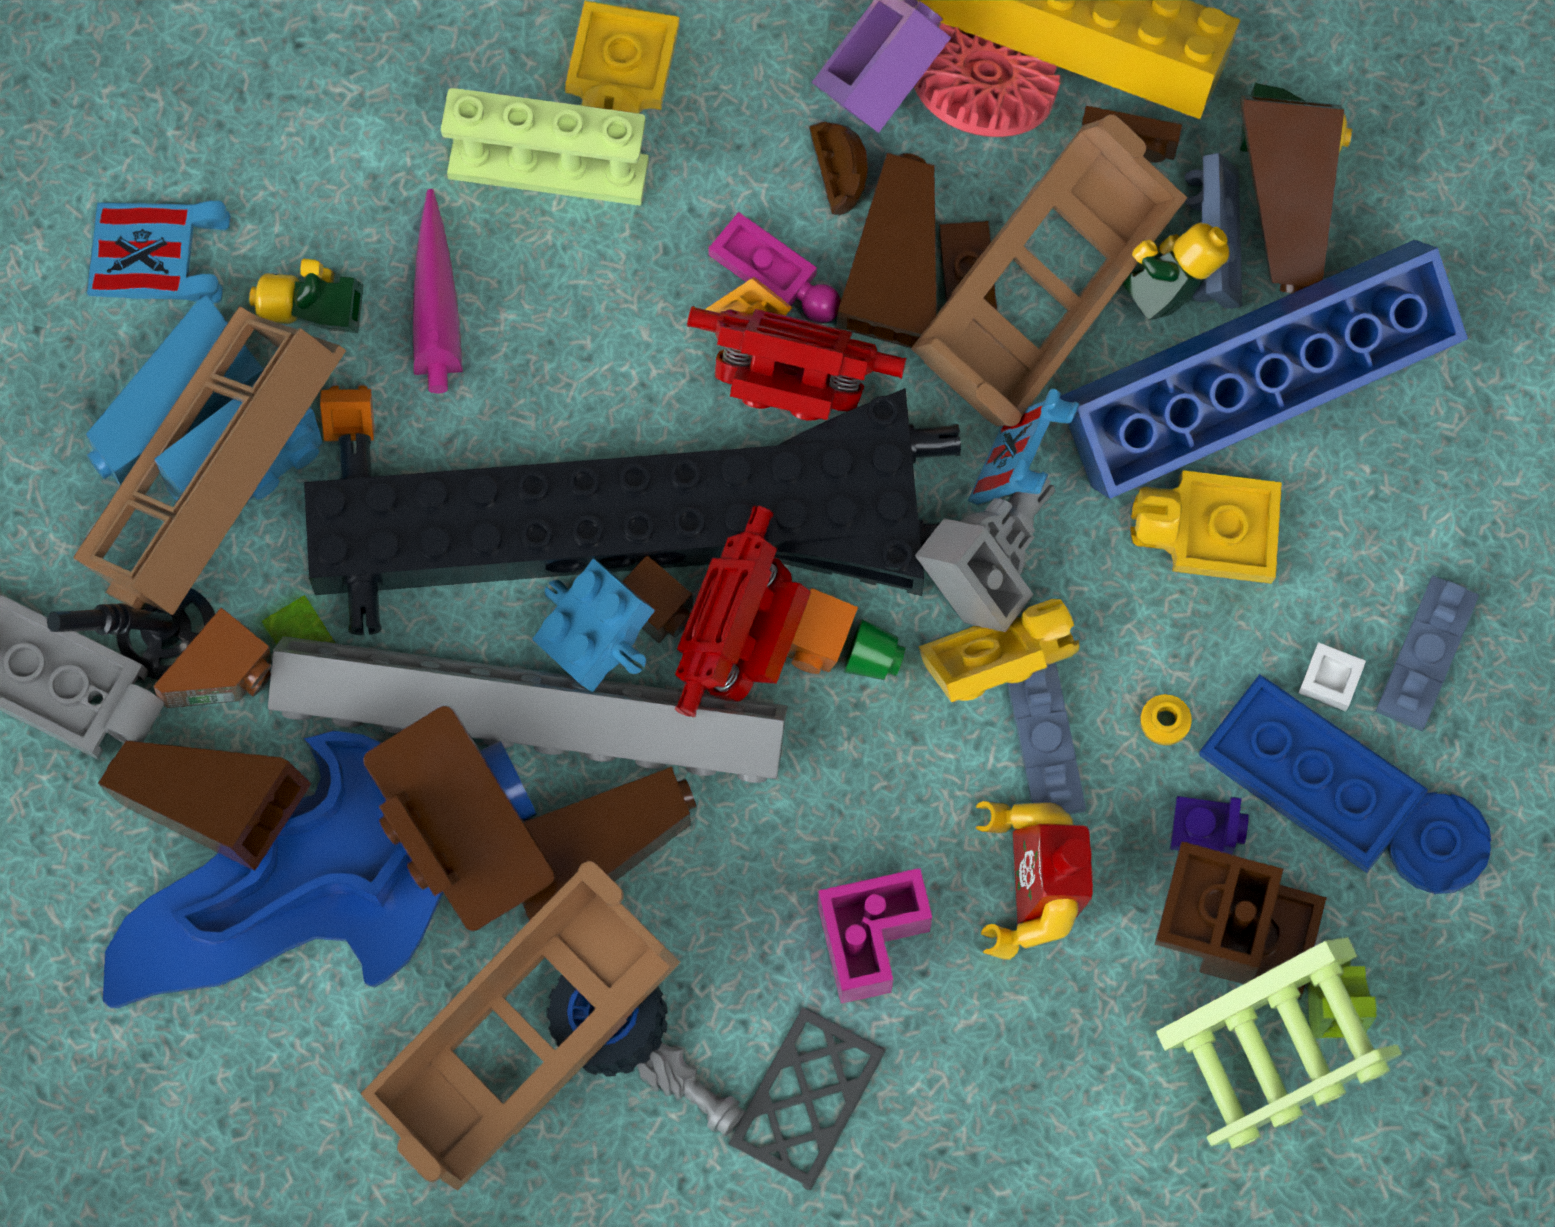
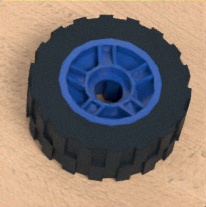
(627, 1046)

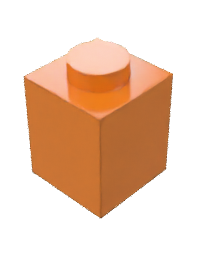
(821, 633)

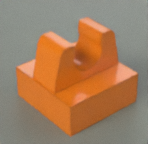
(346, 412)

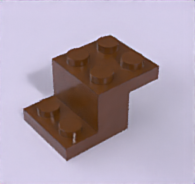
(1236, 915)

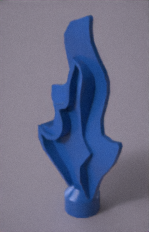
(321, 879)

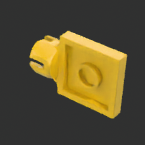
(621, 57)
(1212, 525)
(984, 657)

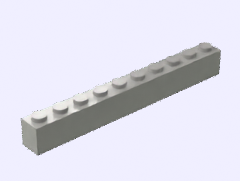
(527, 708)

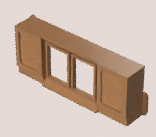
(1115, 204)
(441, 1106)

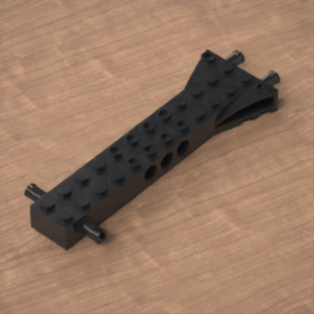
(834, 491)

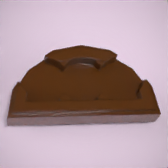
(841, 163)

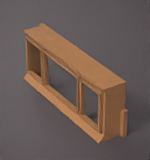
(228, 473)

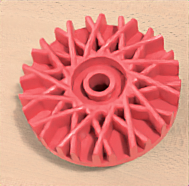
(987, 87)

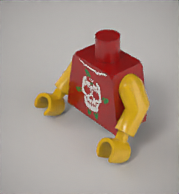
(1050, 873)

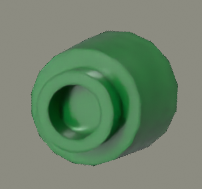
(874, 652)

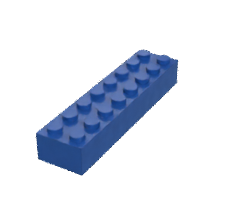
(1264, 368)

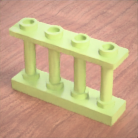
(545, 146)
(1238, 1013)

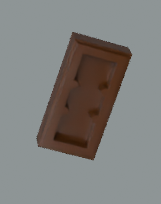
(960, 249)

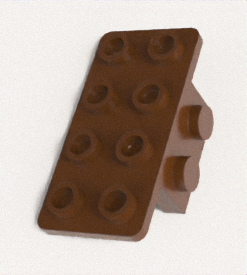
(456, 820)

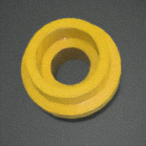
(1165, 734)

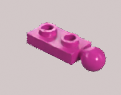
(755, 253)

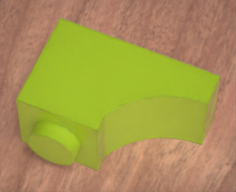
(1321, 1018)

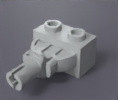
(982, 559)

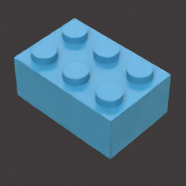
(184, 458)

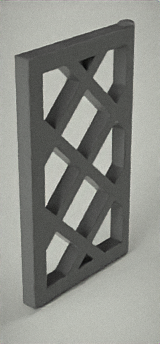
(827, 1137)

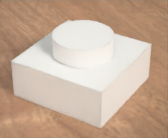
(1332, 677)

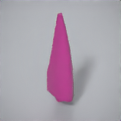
(435, 303)

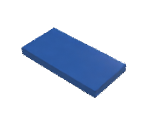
(1313, 773)

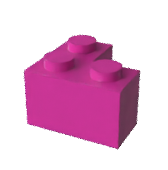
(861, 919)

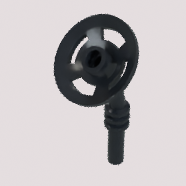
(156, 628)

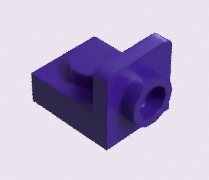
(1209, 824)

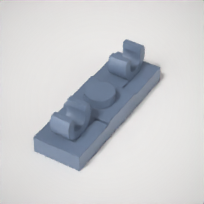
(1220, 209)
(1427, 653)
(1046, 741)

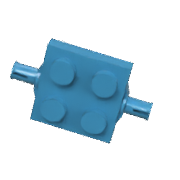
(593, 625)

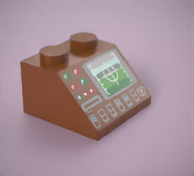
(217, 666)

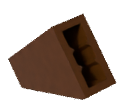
(1294, 176)
(894, 267)
(208, 795)
(611, 829)

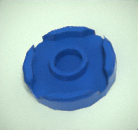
(1431, 859)

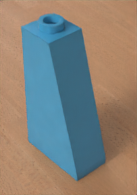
(147, 399)

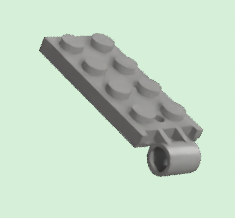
(55, 675)

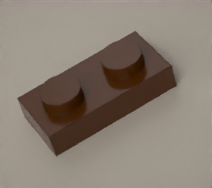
(1158, 135)

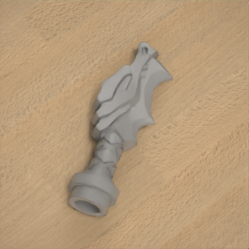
(672, 1075)

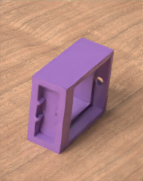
(882, 59)

